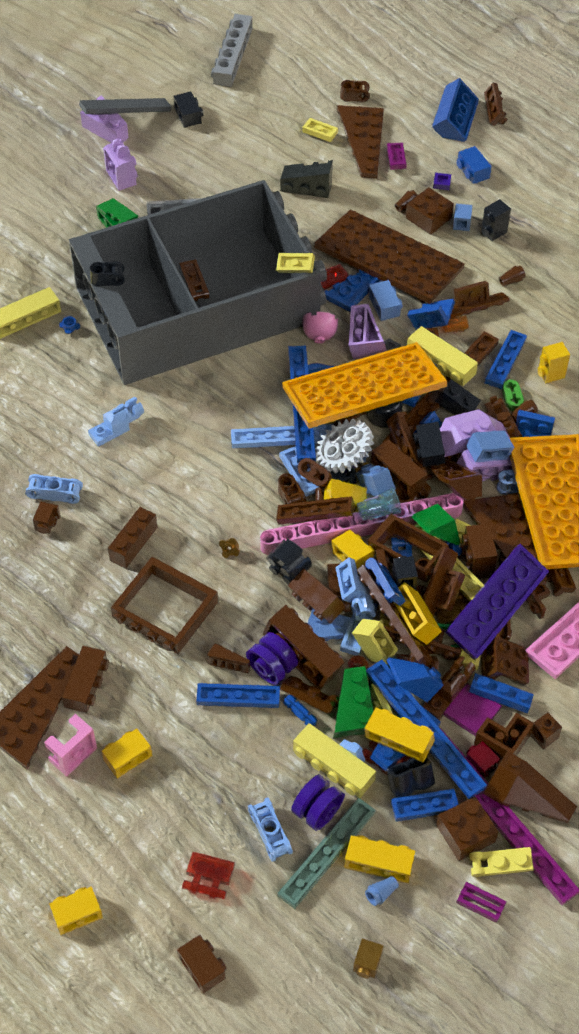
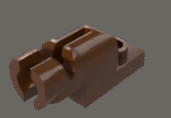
(453, 685)

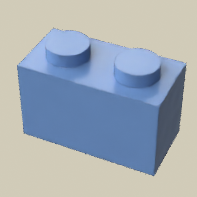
(385, 300)
(490, 446)
(375, 479)

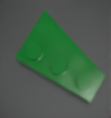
(114, 213)
(354, 703)

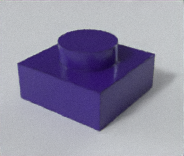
(442, 181)

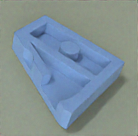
(328, 631)

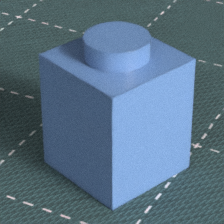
(462, 217)

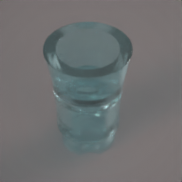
(379, 505)

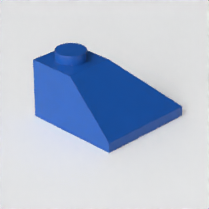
(416, 678)

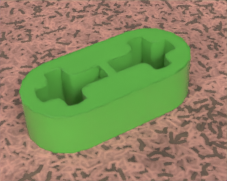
(509, 396)

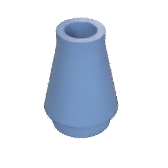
(380, 891)

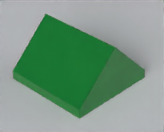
(438, 523)

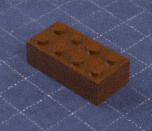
(314, 656)

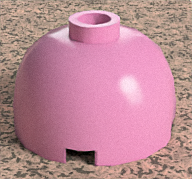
(320, 326)

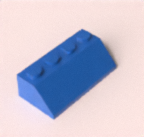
(455, 111)

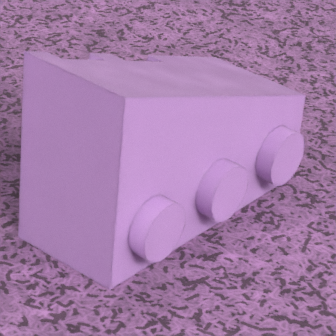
(105, 125)
(364, 333)
(488, 469)

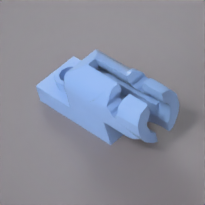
(116, 421)
(354, 590)

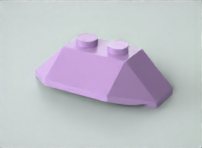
(459, 429)

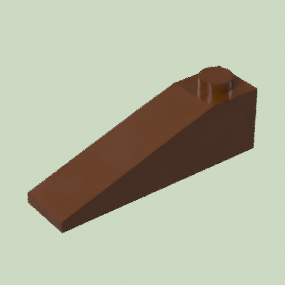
(459, 479)
(523, 786)

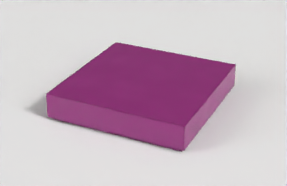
(471, 710)

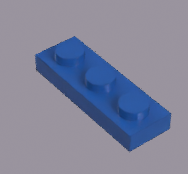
(501, 693)
(423, 804)

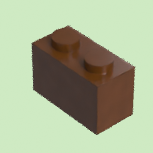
(201, 963)

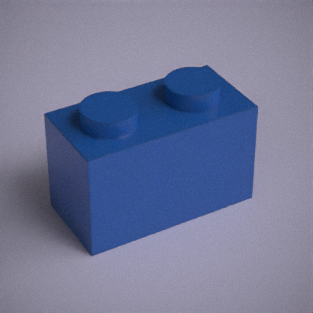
(474, 165)

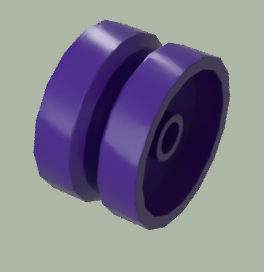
(272, 658)
(317, 802)

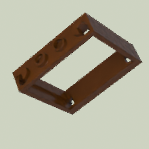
(181, 581)

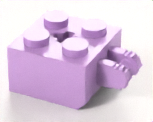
(120, 164)

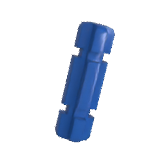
(300, 711)

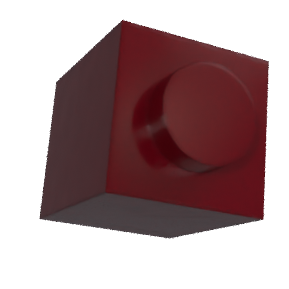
(483, 759)

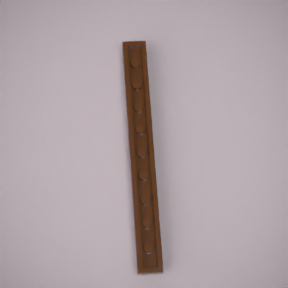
(477, 351)

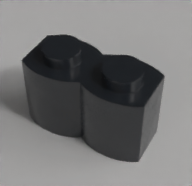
(410, 776)

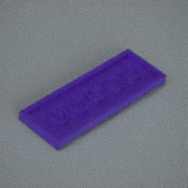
(497, 602)

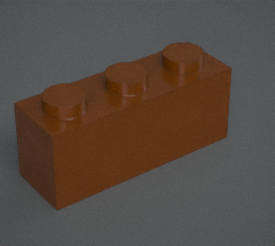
(403, 470)
(132, 537)
(316, 597)
(85, 679)

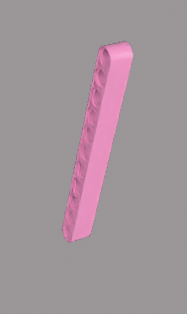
(312, 533)

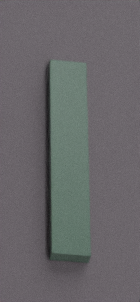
(326, 853)

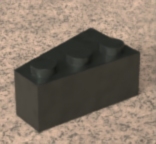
(308, 179)

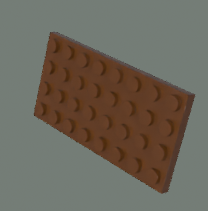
(389, 256)

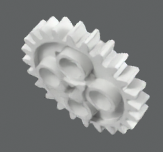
(344, 446)

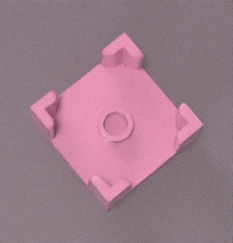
(76, 750)

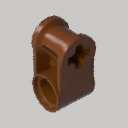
(353, 91)
(290, 493)

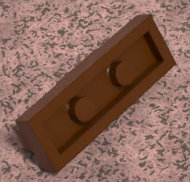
(494, 105)
(498, 410)

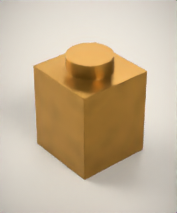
(368, 959)

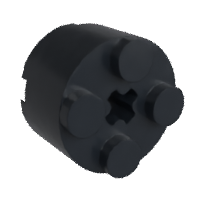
(288, 560)

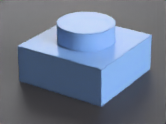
(353, 748)

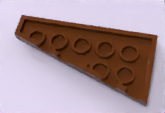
(363, 134)
(505, 522)
(34, 707)

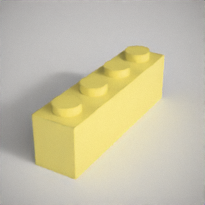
(28, 311)
(448, 359)
(334, 761)

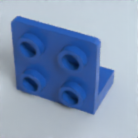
(432, 315)
(534, 424)

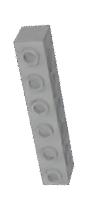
(232, 50)

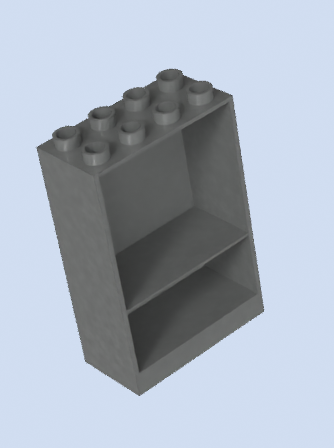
(236, 239)

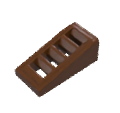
(227, 659)

